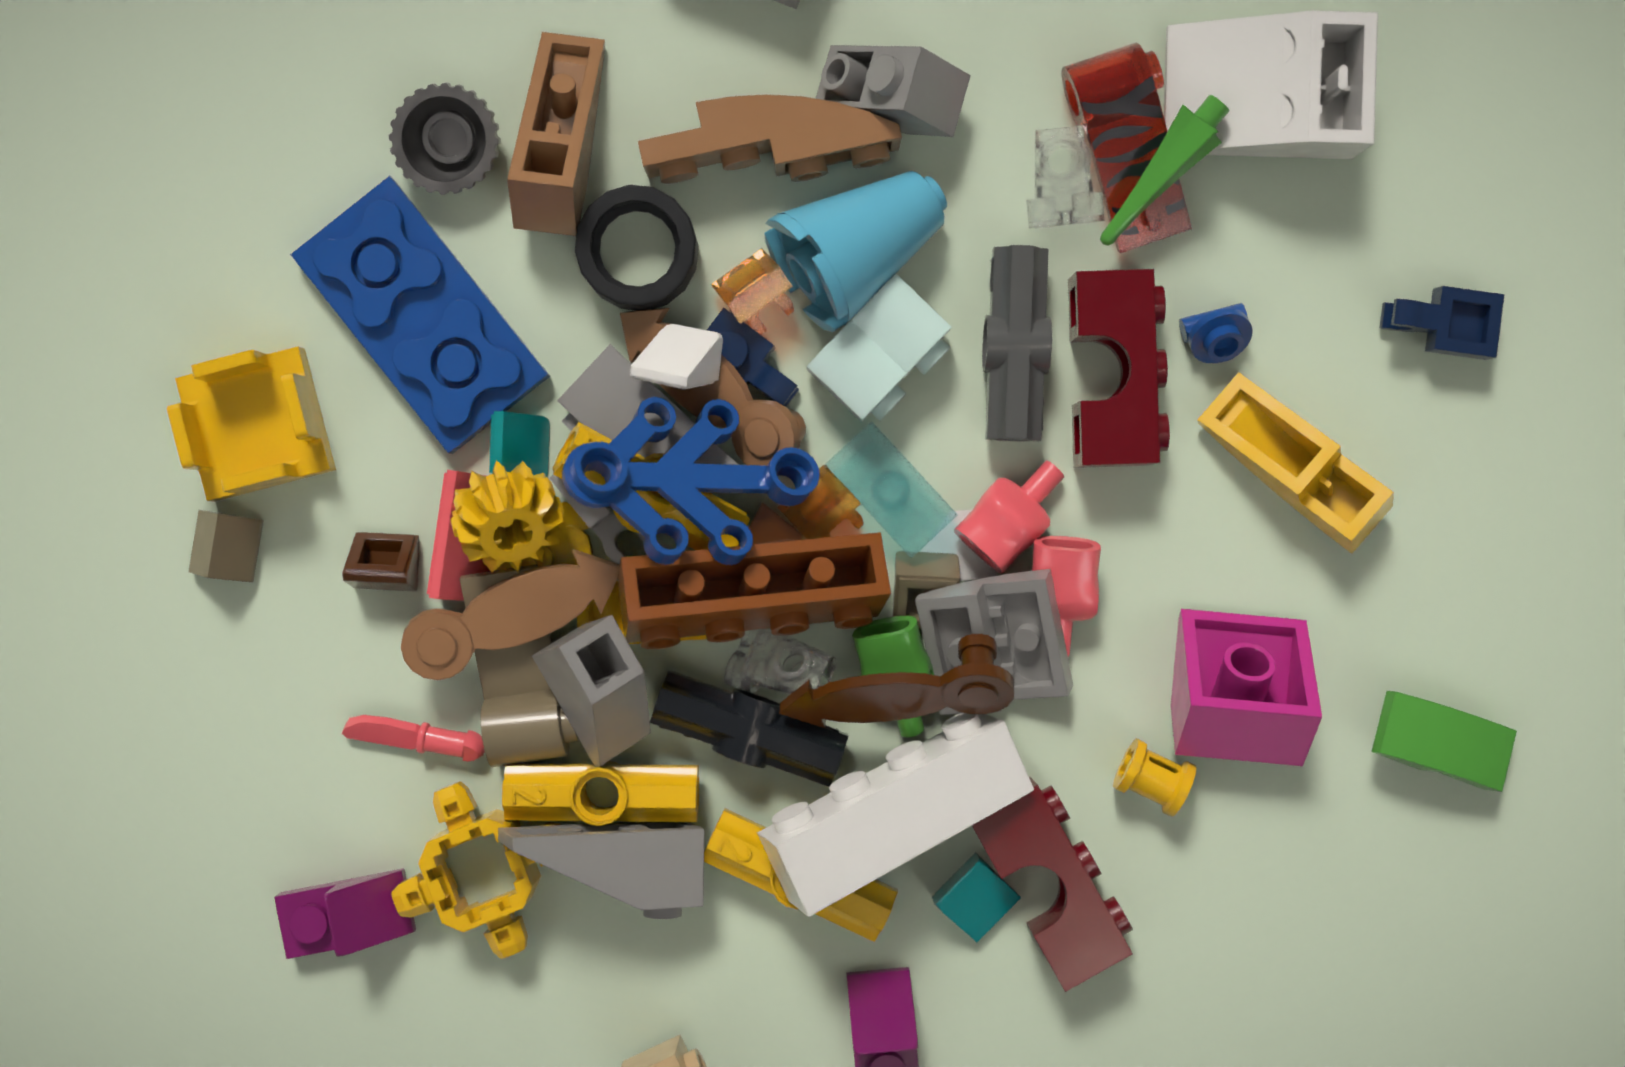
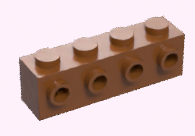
(772, 588)

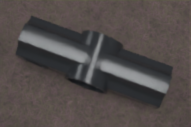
(748, 728)

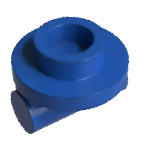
(1217, 334)

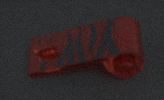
(1124, 127)

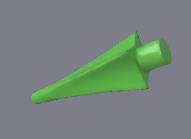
(1183, 146)

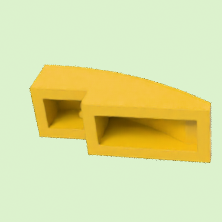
(1297, 462)

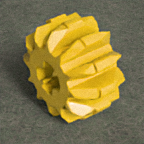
(507, 516)

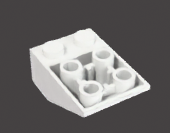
(1288, 78)

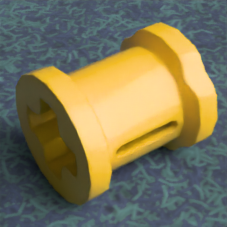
(1155, 777)

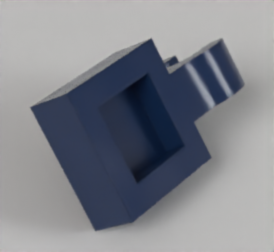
(1455, 321)
(748, 354)

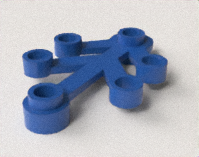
(682, 480)

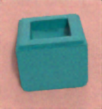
(519, 439)
(975, 897)

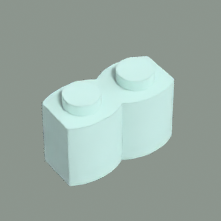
(880, 349)

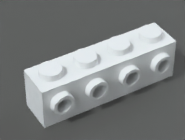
(894, 810)

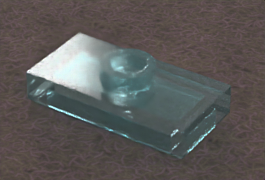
(891, 489)

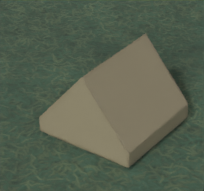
(225, 546)

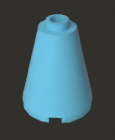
(854, 242)

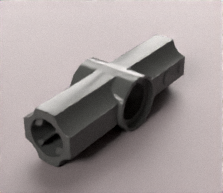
(1016, 343)

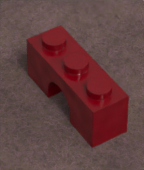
(1122, 315)
(1080, 929)

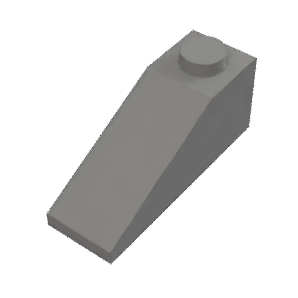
(608, 398)
(639, 863)

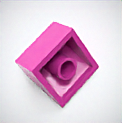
(1244, 688)

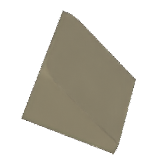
(920, 575)

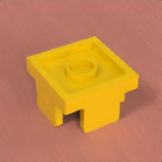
(250, 422)

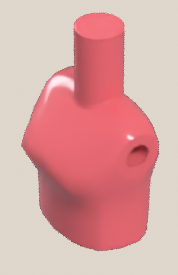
(1009, 517)
(1074, 574)

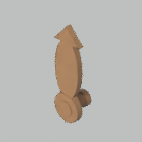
(762, 424)
(507, 614)

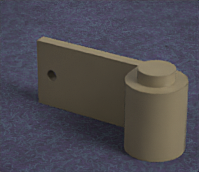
(519, 709)

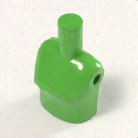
(893, 647)

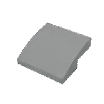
(1013, 610)

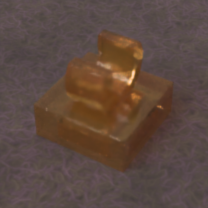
(752, 287)
(824, 508)

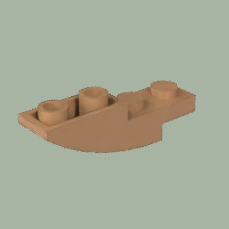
(797, 131)

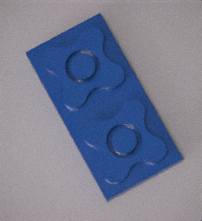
(420, 315)

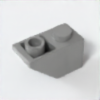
(897, 84)
(598, 687)

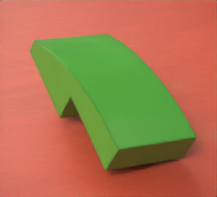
(1444, 741)

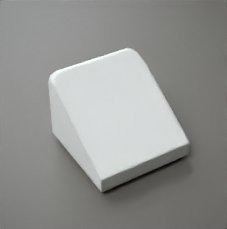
(680, 358)

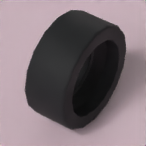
(606, 210)

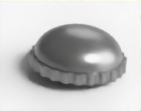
(444, 138)

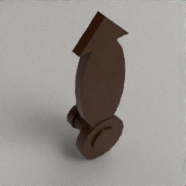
(969, 688)

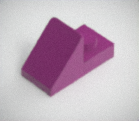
(341, 915)
(882, 1018)

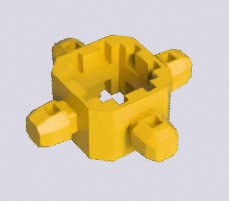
(438, 887)

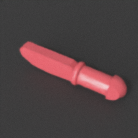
(413, 736)

